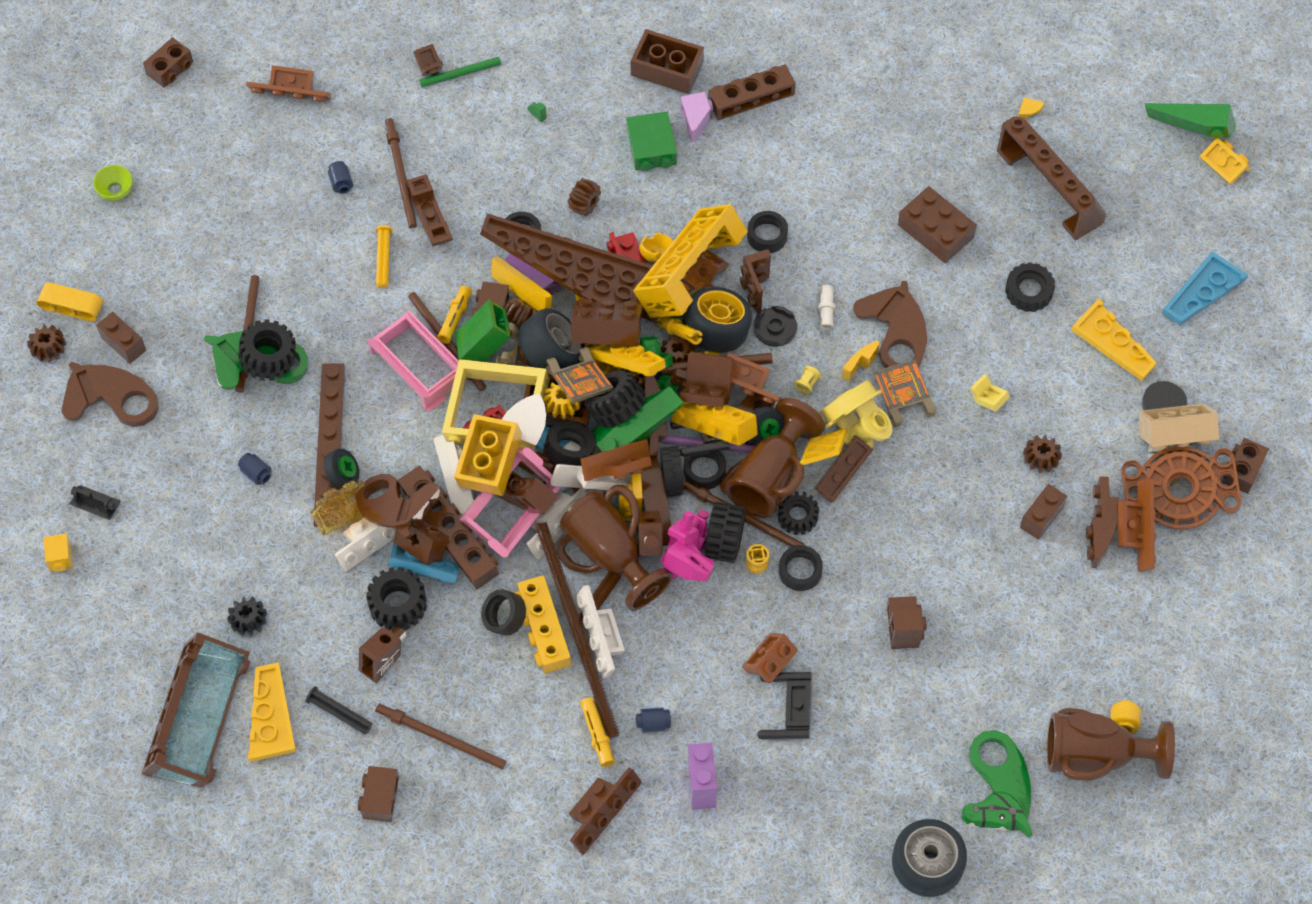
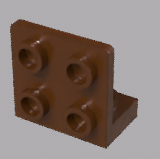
(755, 271)
(708, 379)

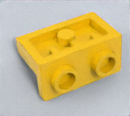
(1225, 161)
(635, 487)

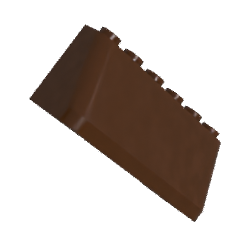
(1021, 140)

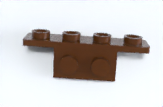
(600, 806)

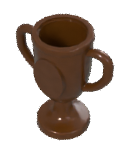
(769, 468)
(610, 543)
(1093, 745)

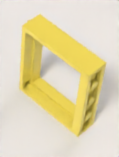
(491, 372)

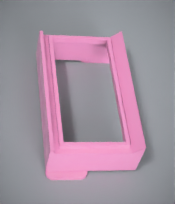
(434, 395)
(503, 548)

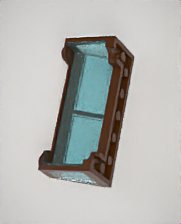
(195, 711)

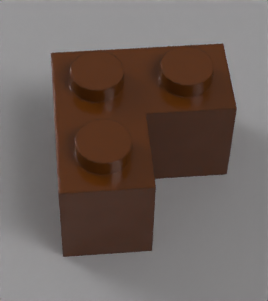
(905, 622)

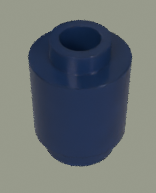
(340, 177)
(254, 468)
(653, 719)

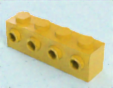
(723, 423)
(544, 625)

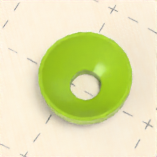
(110, 176)

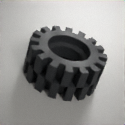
(798, 501)

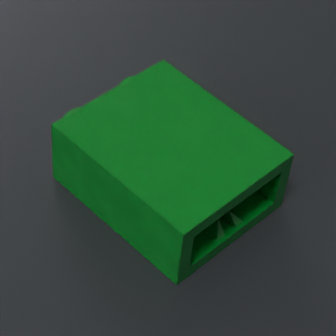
(651, 141)
(483, 333)

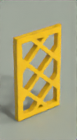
(824, 447)

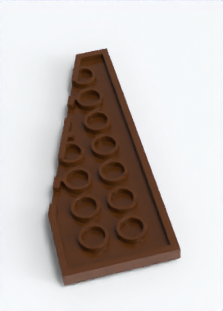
(576, 266)

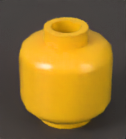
(1127, 715)

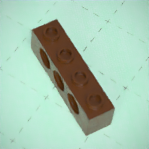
(752, 91)

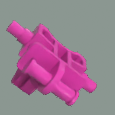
(684, 548)

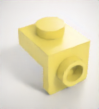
(988, 394)

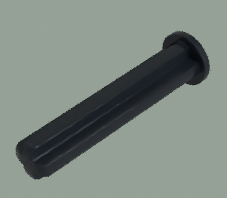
(338, 710)

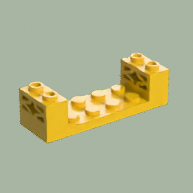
(661, 287)

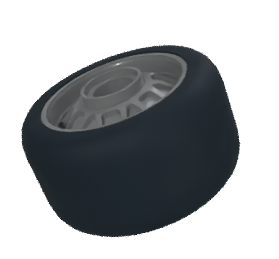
(548, 336)
(925, 875)

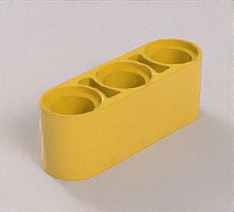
(70, 301)

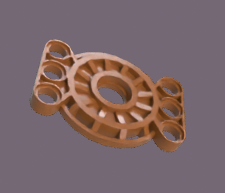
(1204, 480)

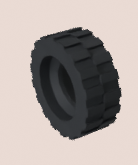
(1035, 272)
(572, 432)
(672, 471)

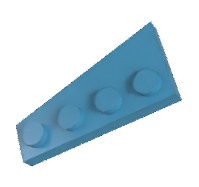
(1205, 286)

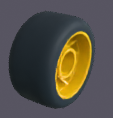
(720, 317)

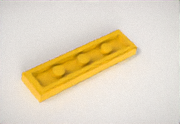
(520, 284)

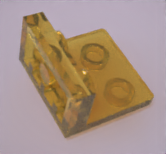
(337, 508)

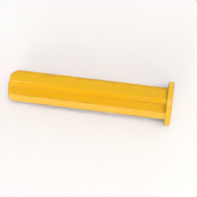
(383, 248)

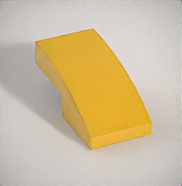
(863, 358)

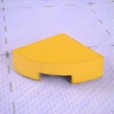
(1030, 107)

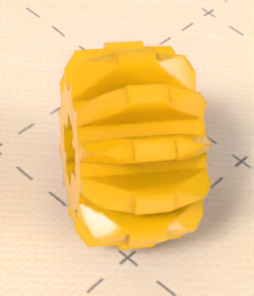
(558, 402)

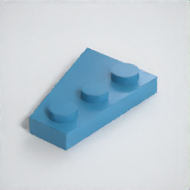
(443, 570)

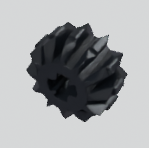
(256, 616)

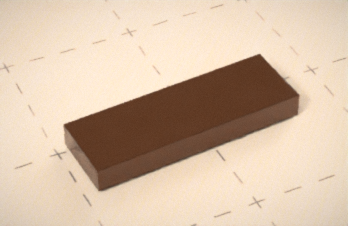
(843, 468)

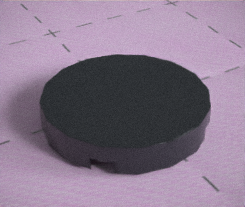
(775, 332)
(1163, 395)

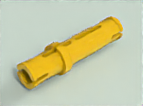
(462, 296)
(676, 327)
(600, 740)

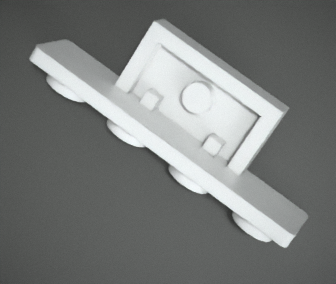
(449, 456)
(573, 477)
(553, 517)
(364, 540)
(602, 631)

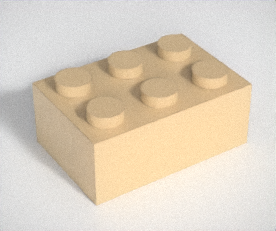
(1179, 425)

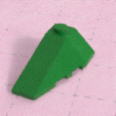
(1204, 119)
(643, 424)

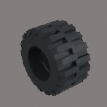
(270, 335)
(617, 405)
(724, 532)
(392, 582)

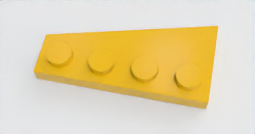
(1110, 338)
(629, 357)
(271, 724)

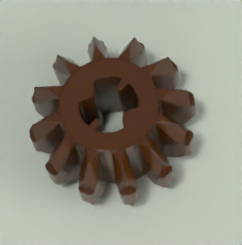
(584, 197)
(518, 311)
(46, 343)
(678, 348)
(1047, 461)

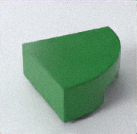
(538, 111)

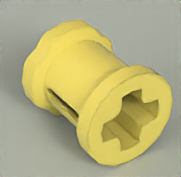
(807, 380)

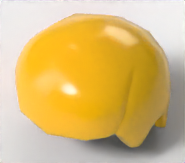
(654, 247)

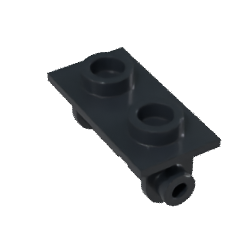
(94, 501)

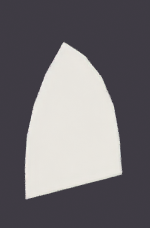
(529, 416)

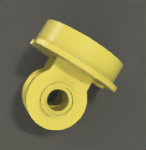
(873, 420)

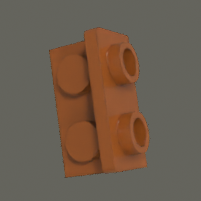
(707, 267)
(770, 657)

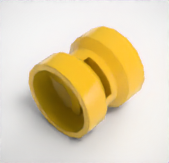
(759, 563)

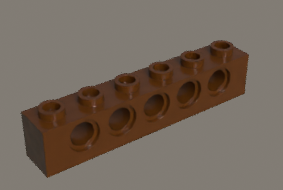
(479, 572)

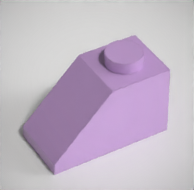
(696, 113)

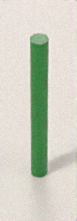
(460, 71)

